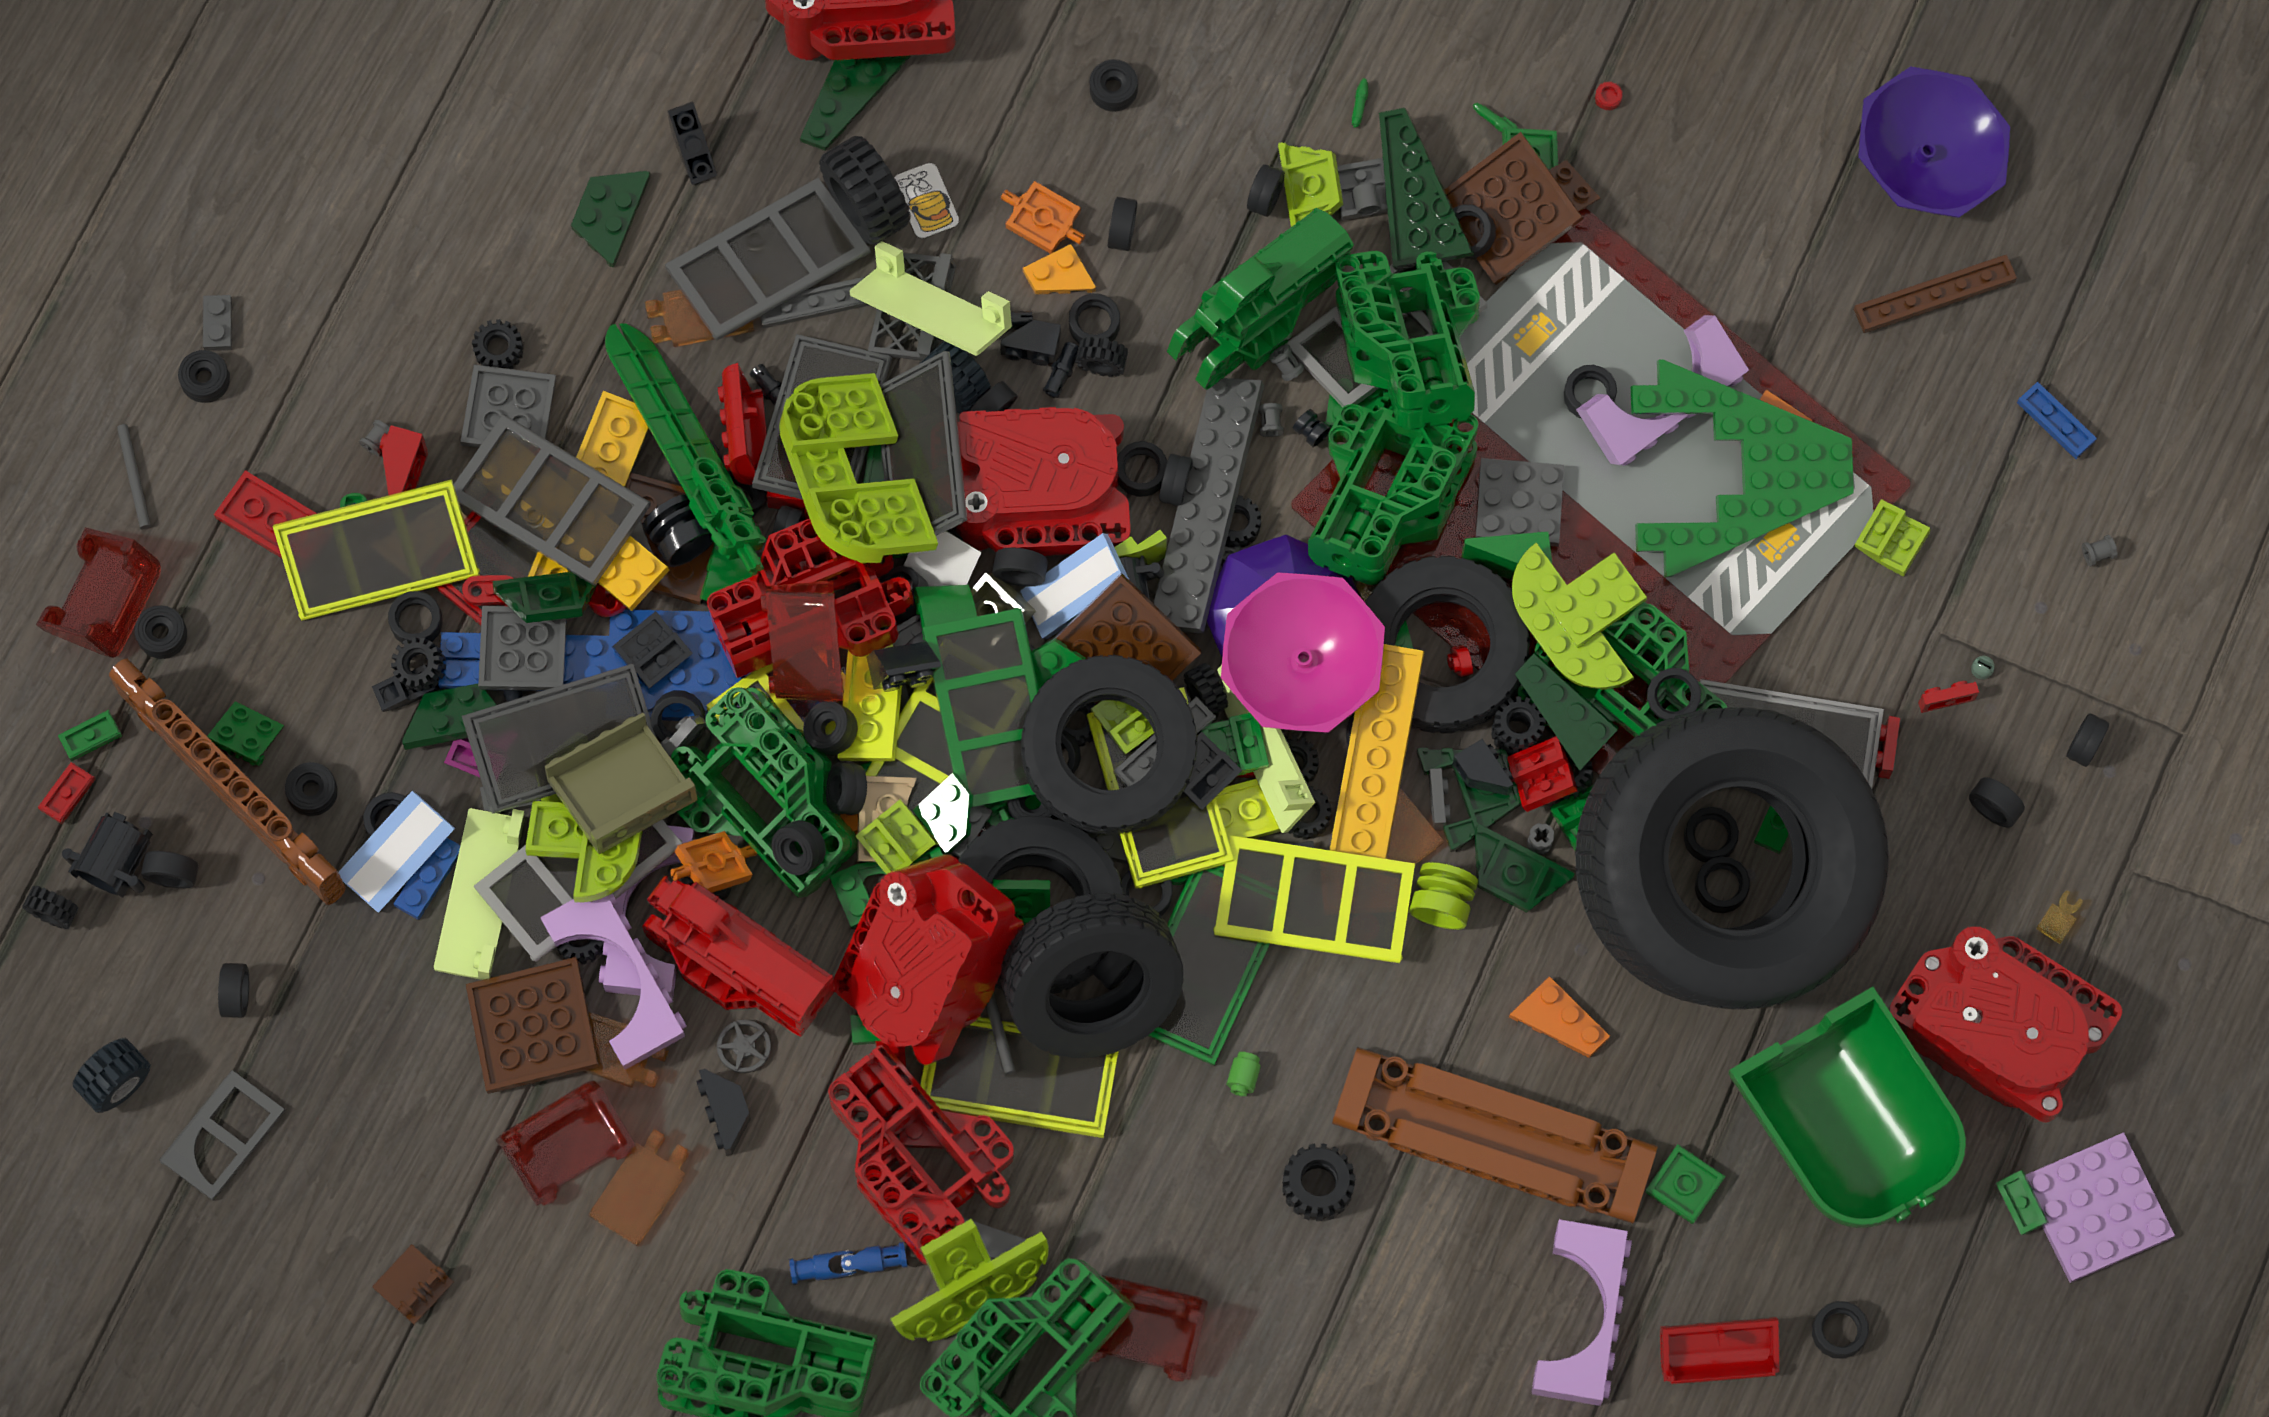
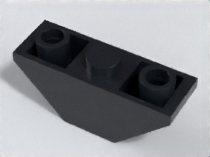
(691, 143)
(726, 1109)

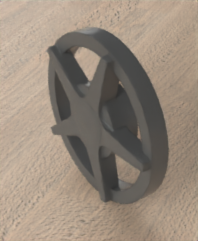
(743, 1046)

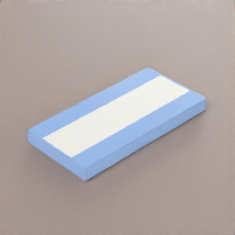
(1073, 585)
(395, 851)

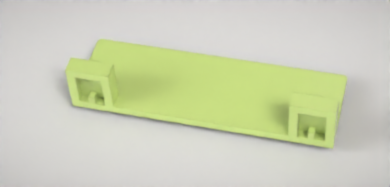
(932, 308)
(1282, 779)
(470, 925)

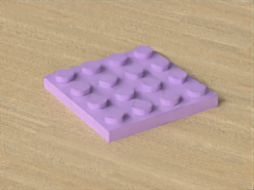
(2098, 1207)

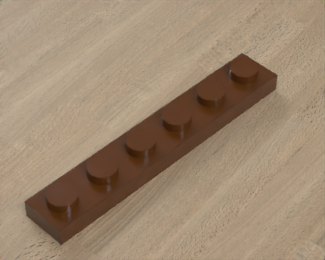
(1935, 293)

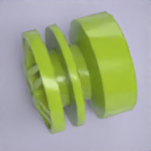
(1443, 896)

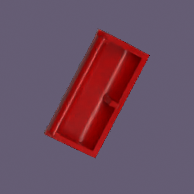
(744, 424)
(1720, 1350)

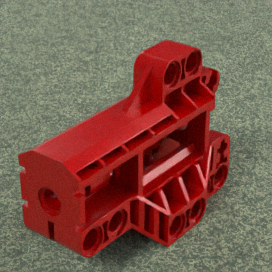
(858, 614)
(735, 957)
(877, 1140)

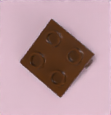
(1574, 185)
(413, 1284)

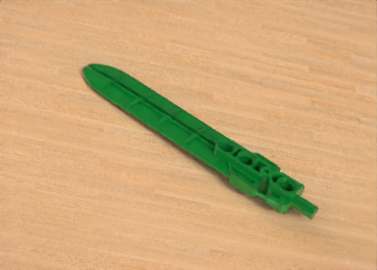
(686, 446)

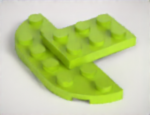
(1572, 616)
(557, 834)
(967, 1280)

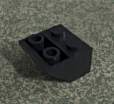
(902, 665)

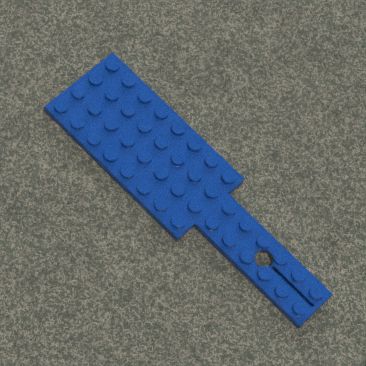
(703, 673)

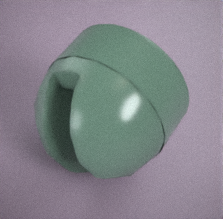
(1981, 671)

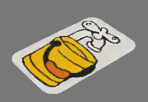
(927, 200)

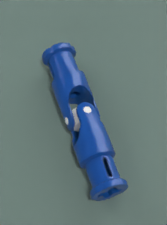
(869, 1260)

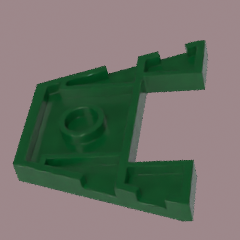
(1482, 806)

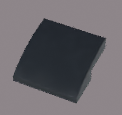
(652, 649)
(1210, 774)

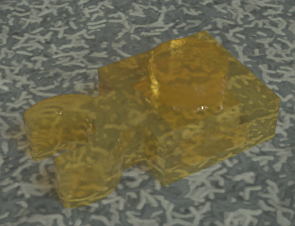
(2058, 920)

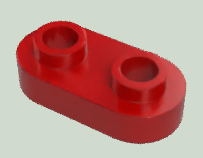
(485, 584)
(1460, 661)

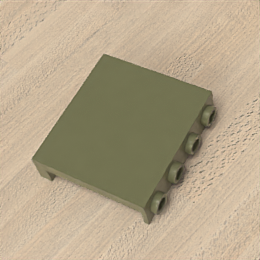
(619, 783)

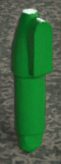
(1360, 100)
(1498, 122)

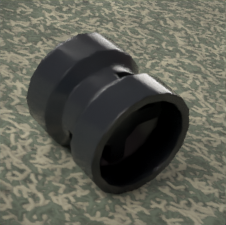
(1311, 428)

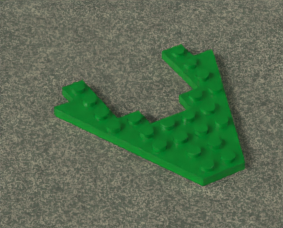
(1786, 466)

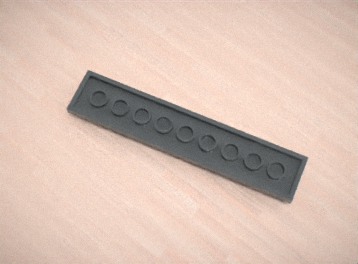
(1208, 502)

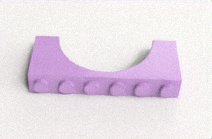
(1625, 435)
(620, 972)
(654, 1022)
(1601, 1255)

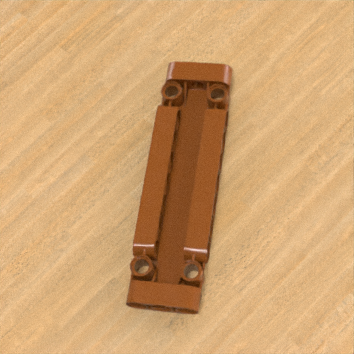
(227, 781)
(1495, 1135)

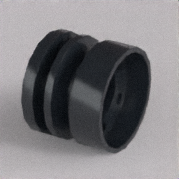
(677, 531)

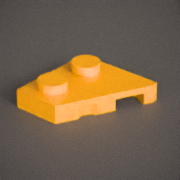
(1059, 273)

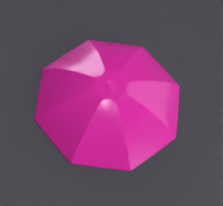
(1302, 652)

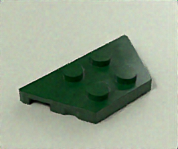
(609, 211)
(546, 596)
(441, 713)
(1514, 871)

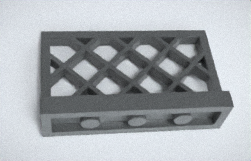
(942, 279)

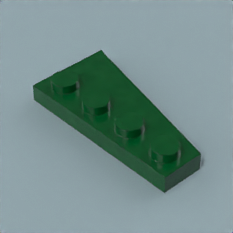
(1569, 714)

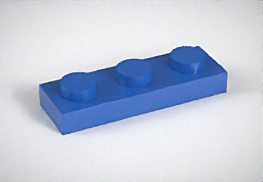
(2056, 420)
(428, 879)

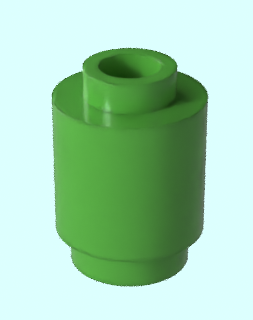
(1243, 1074)

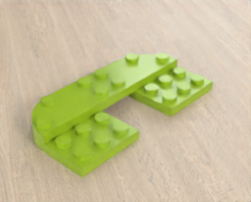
(848, 516)

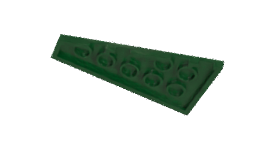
(845, 94)
(1416, 200)

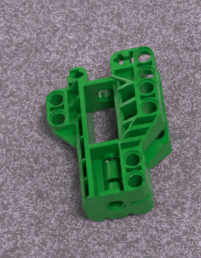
(1262, 298)
(1379, 341)
(1364, 529)
(1667, 651)
(798, 792)
(783, 1387)
(1057, 1390)

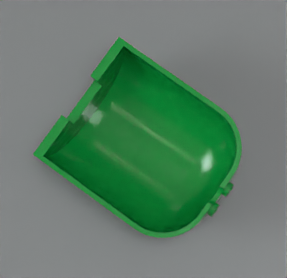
(1856, 1115)

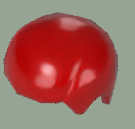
(605, 604)

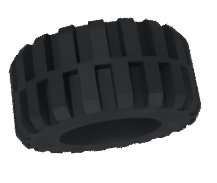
(865, 189)

